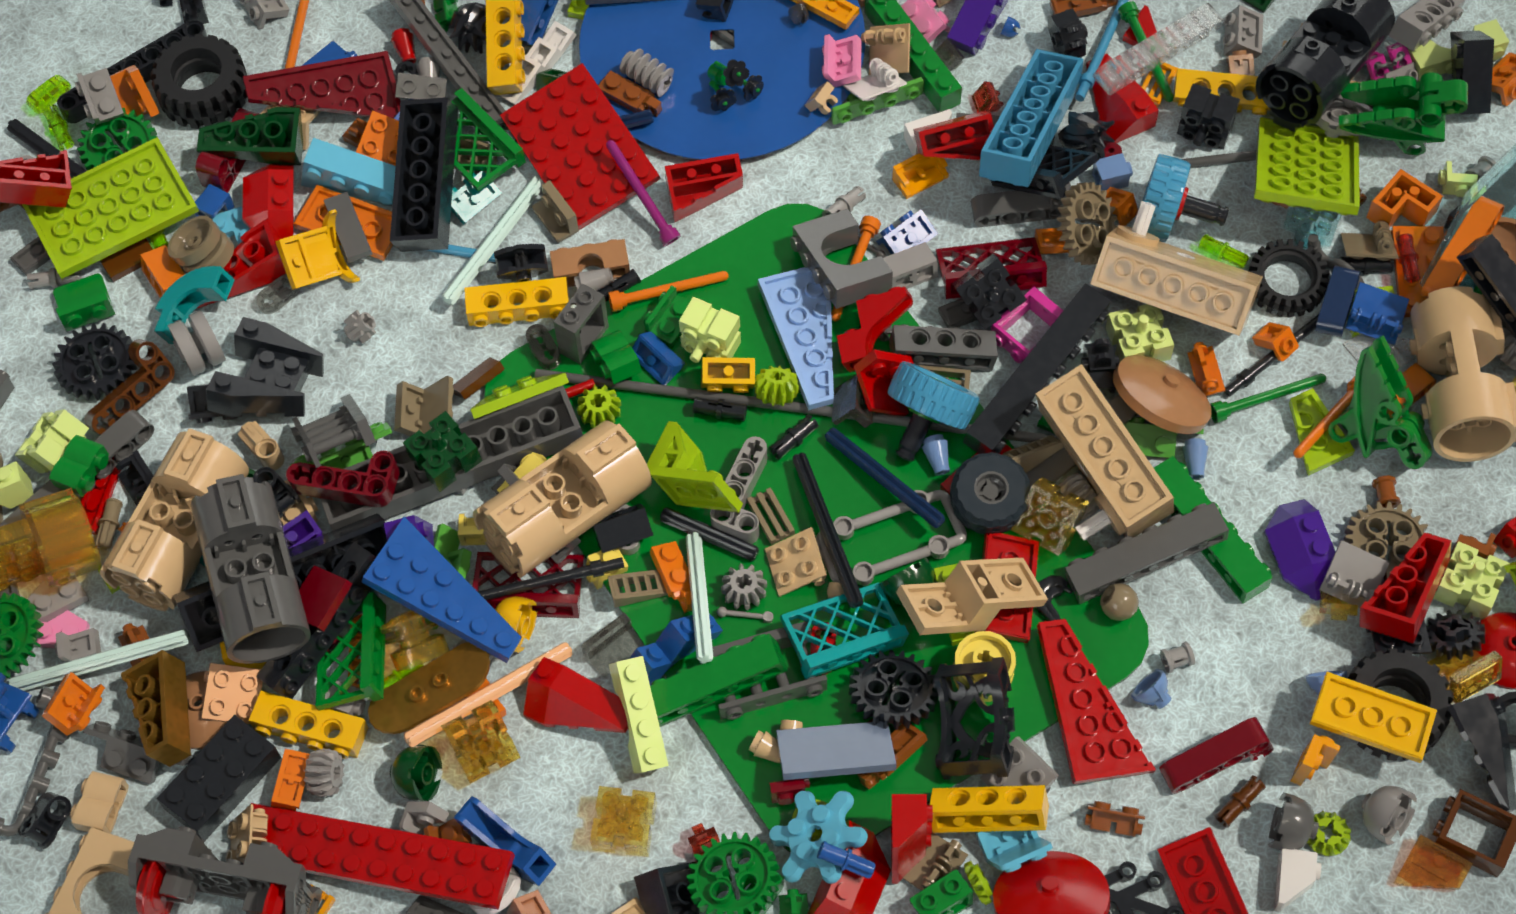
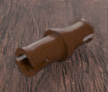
(1240, 801)

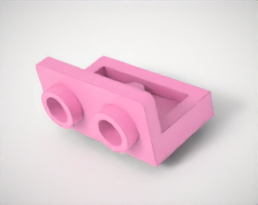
(926, 18)
(842, 60)

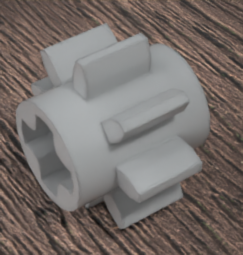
(359, 326)

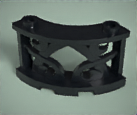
(999, 751)

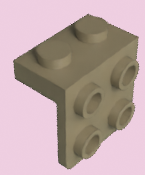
(419, 406)

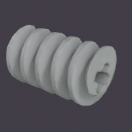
(647, 71)

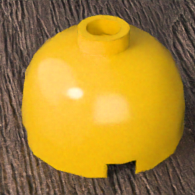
(519, 615)

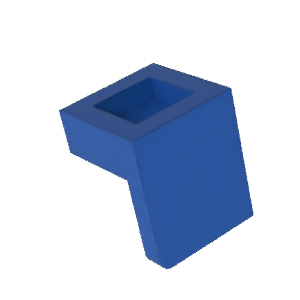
(212, 201)

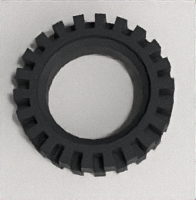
(1296, 254)

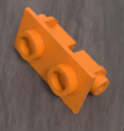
(1206, 369)

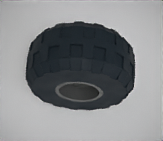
(989, 493)

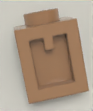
(1241, 63)

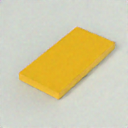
(1373, 717)

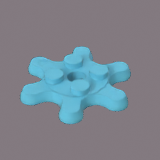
(800, 830)

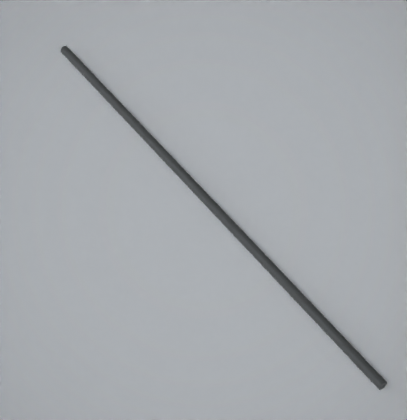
(751, 401)

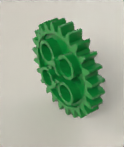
(136, 132)
(17, 632)
(759, 869)

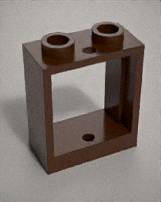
(1488, 813)

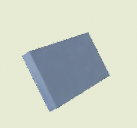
(835, 750)

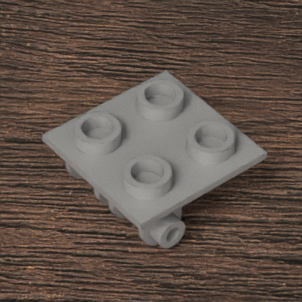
(1353, 574)

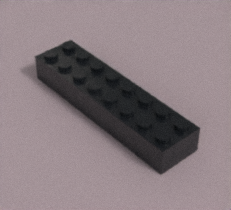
(325, 552)

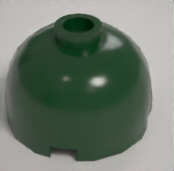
(912, 575)
(415, 772)

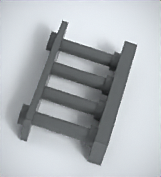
(333, 430)
(811, 687)

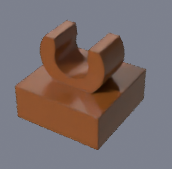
(354, 132)

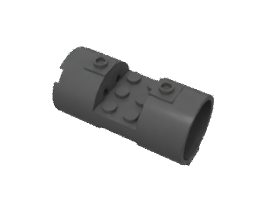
(250, 570)

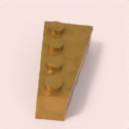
(161, 706)

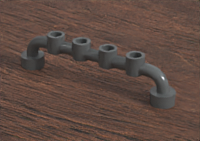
(38, 781)

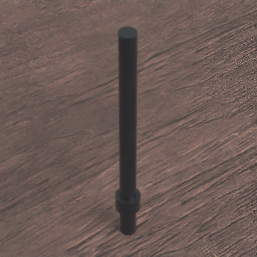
(1248, 376)
(595, 568)

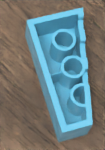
(348, 172)

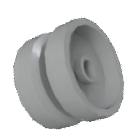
(195, 343)

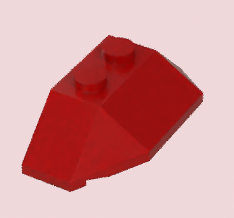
(270, 196)
(853, 892)

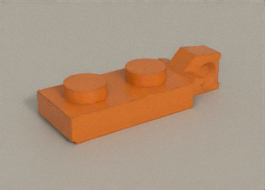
(673, 572)

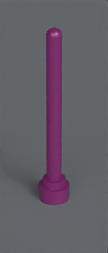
(667, 233)

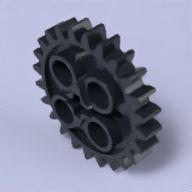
(72, 369)
(908, 700)

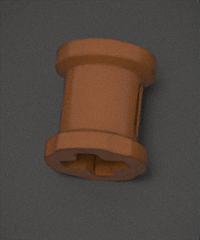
(1386, 490)

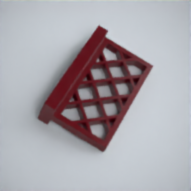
(1022, 273)
(549, 603)

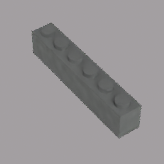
(1146, 552)

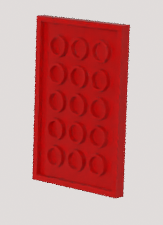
(566, 138)

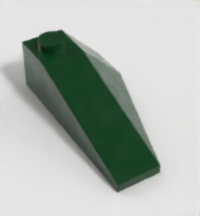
(261, 138)

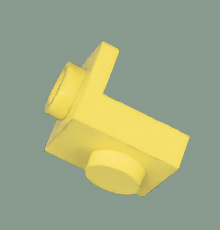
(609, 555)

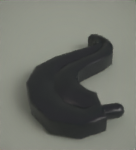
(1052, 587)

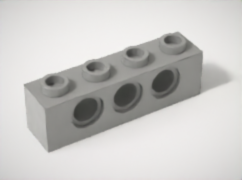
(1425, 21)

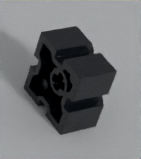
(1207, 117)
(989, 291)

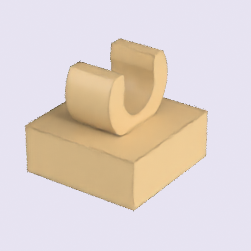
(819, 99)

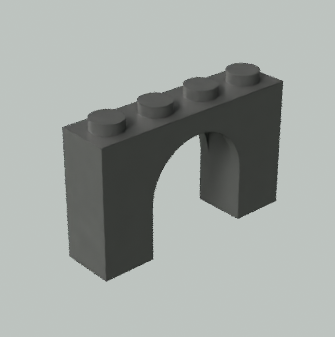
(839, 282)

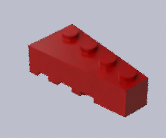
(1406, 595)

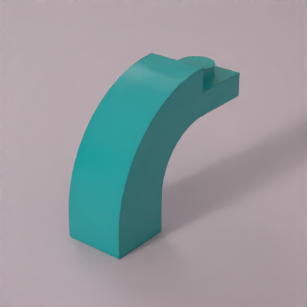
(188, 293)

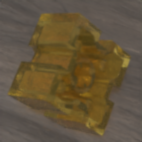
(1050, 516)
(480, 741)
(623, 821)

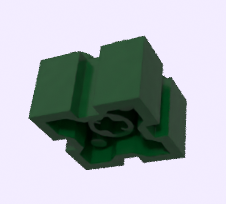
(442, 451)

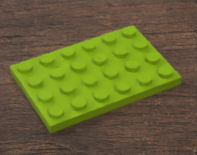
(1307, 168)
(113, 208)

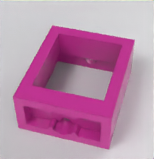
(1037, 303)

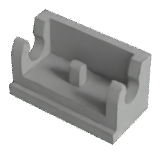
(912, 266)

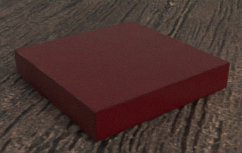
(322, 596)

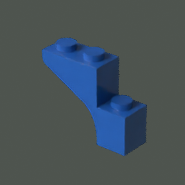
(672, 646)
(491, 831)

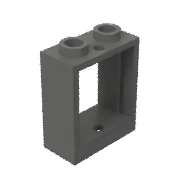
(582, 324)

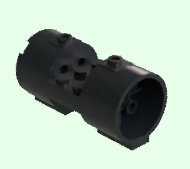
(1322, 59)

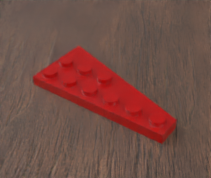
(1089, 719)

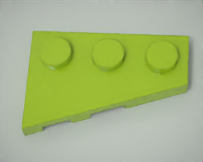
(1307, 412)

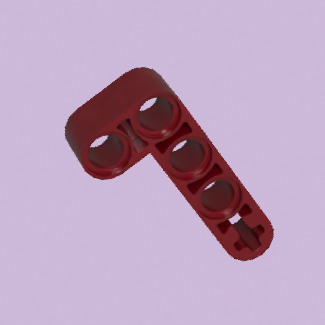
(220, 170)
(308, 481)
(1216, 755)

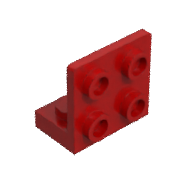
(875, 375)

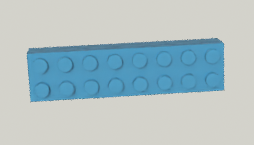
(1031, 118)

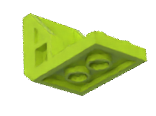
(683, 475)

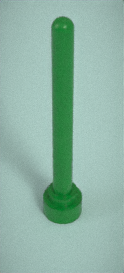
(1129, 14)
(1222, 410)

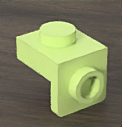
(1455, 183)

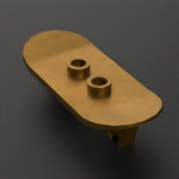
(430, 689)

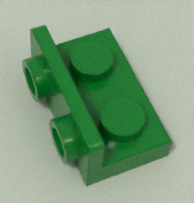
(665, 317)
(945, 896)

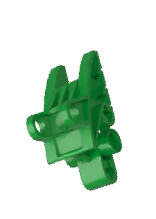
(1402, 111)
(1368, 414)

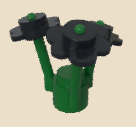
(732, 75)

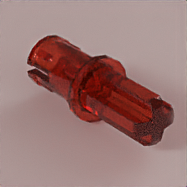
(1408, 257)

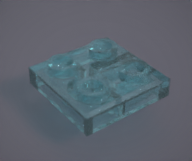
(1306, 220)

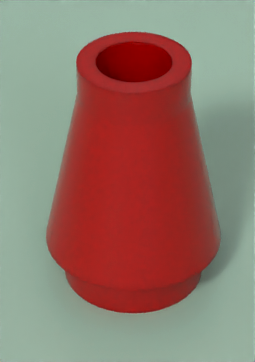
(404, 45)

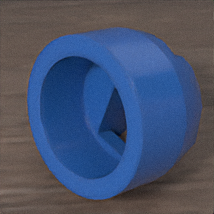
(1008, 27)

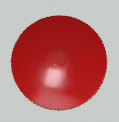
(1053, 886)

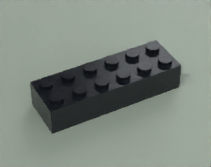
(424, 174)

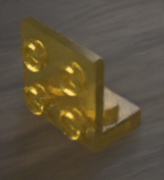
(1470, 673)

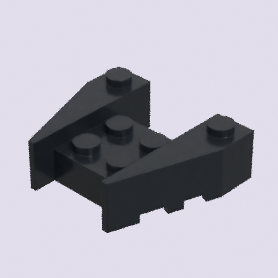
(273, 377)

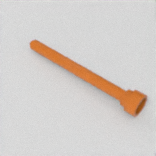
(297, 34)
(868, 229)
(620, 299)
(1324, 424)

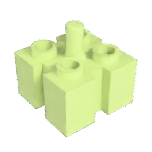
(709, 331)
(1140, 333)
(50, 440)
(1471, 580)

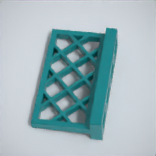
(847, 652)

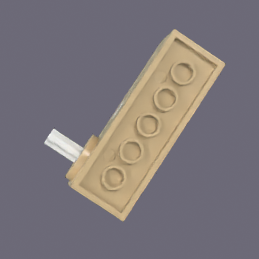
(1174, 278)
(1106, 454)

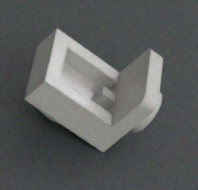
(77, 645)

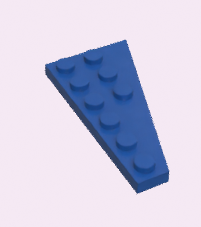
(426, 583)

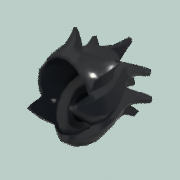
(469, 26)
(1086, 133)

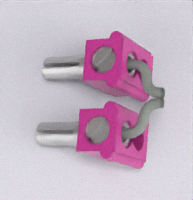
(1396, 53)

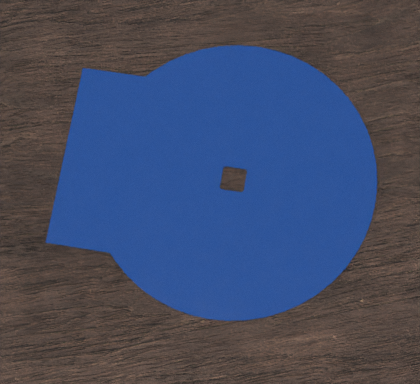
(679, 36)

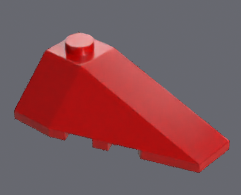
(569, 699)

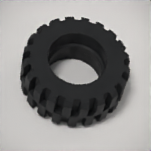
(190, 58)
(1413, 676)

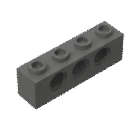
(945, 346)

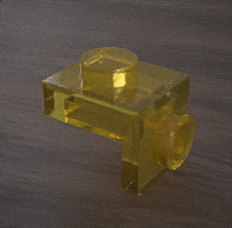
(1337, 608)

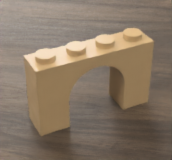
(97, 855)

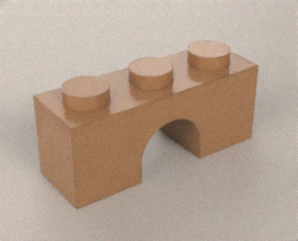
(571, 261)

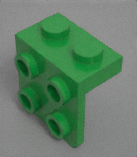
(83, 302)

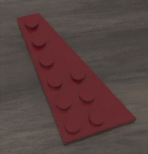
(334, 86)

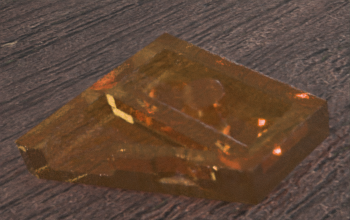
(1432, 867)

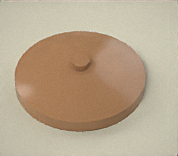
(1162, 394)

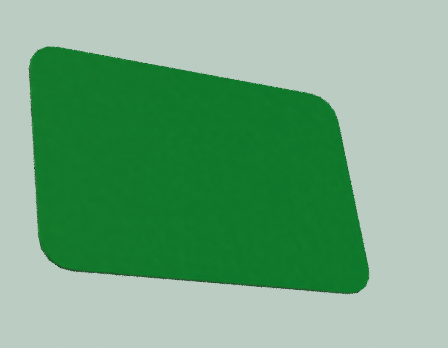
(747, 254)

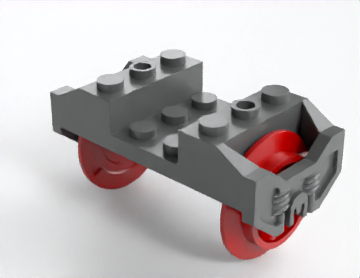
(176, 864)

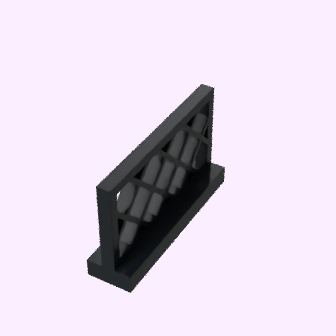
(1055, 163)

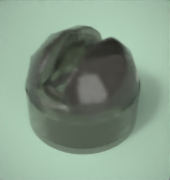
(799, 13)

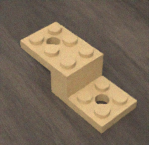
(971, 596)

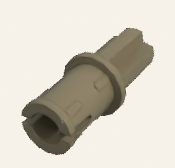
(108, 523)

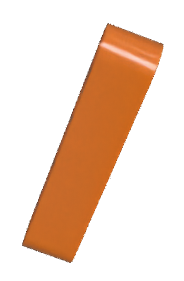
(1477, 223)

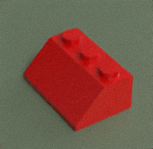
(909, 832)

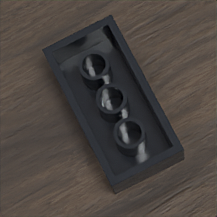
(219, 777)

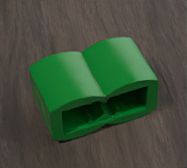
(615, 357)
(79, 465)

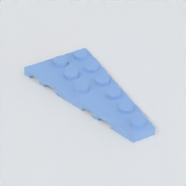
(804, 329)

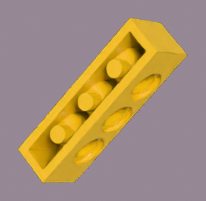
(511, 79)
(1215, 80)
(507, 294)
(271, 707)
(989, 809)

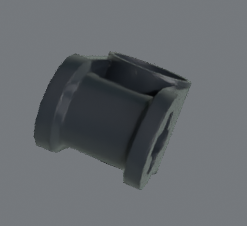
(283, 493)
(45, 821)

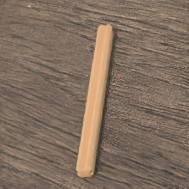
(491, 692)

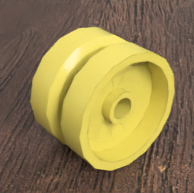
(983, 647)

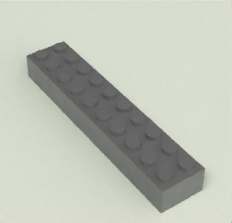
(505, 436)

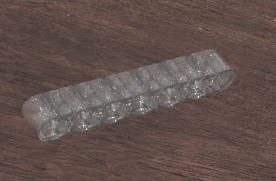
(1158, 48)

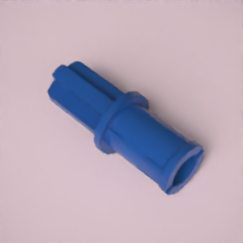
(846, 860)

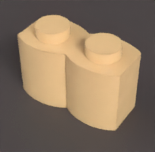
(99, 802)

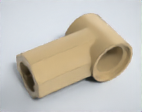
(261, 445)

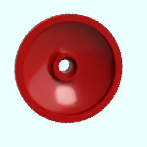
(1500, 632)

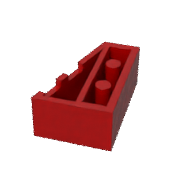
(955, 137)

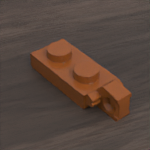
(1081, 7)
(629, 94)
(904, 743)

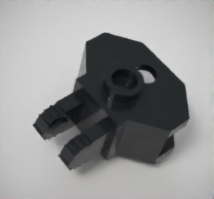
(1068, 33)
(521, 262)
(1100, 363)

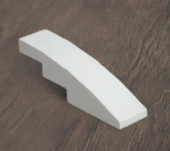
(542, 57)

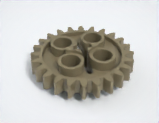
(1088, 205)
(1364, 538)

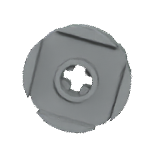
(1330, 119)

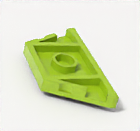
(526, 388)

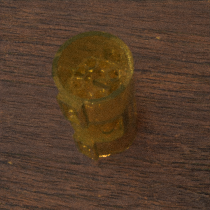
(49, 542)

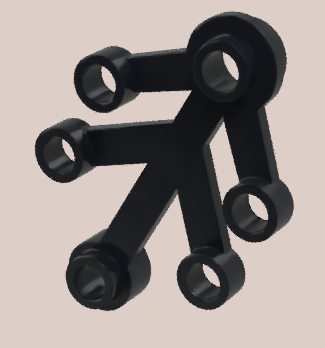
(1125, 899)

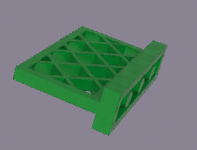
(490, 132)
(372, 653)

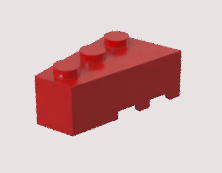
(36, 180)
(702, 183)

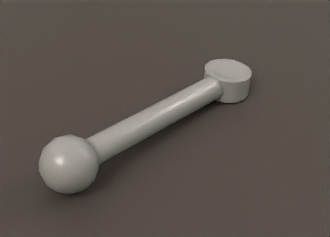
(766, 616)

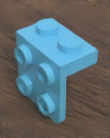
(1011, 848)

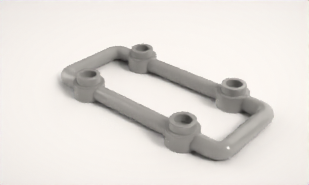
(937, 547)

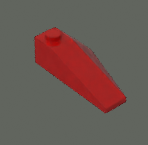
(1128, 108)
(254, 260)

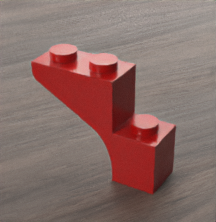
(875, 315)

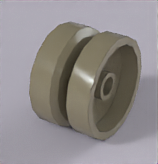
(200, 245)

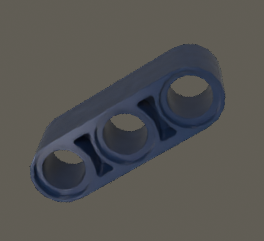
(1337, 301)

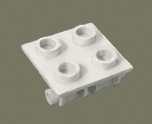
(882, 80)

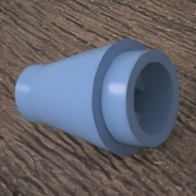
(937, 453)
(1195, 456)

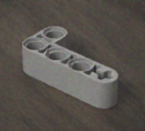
(743, 487)

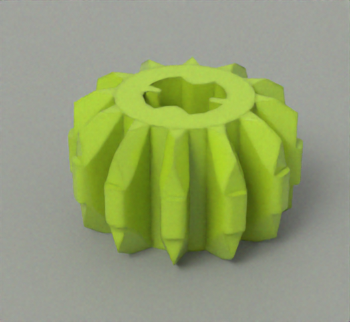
(776, 386)
(589, 404)

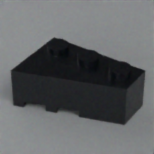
(1473, 63)

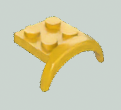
(314, 255)

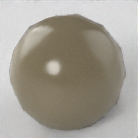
(1119, 602)

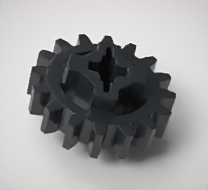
(1455, 634)

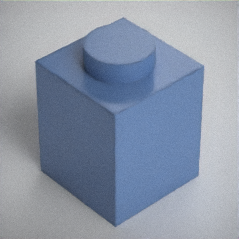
(1112, 172)

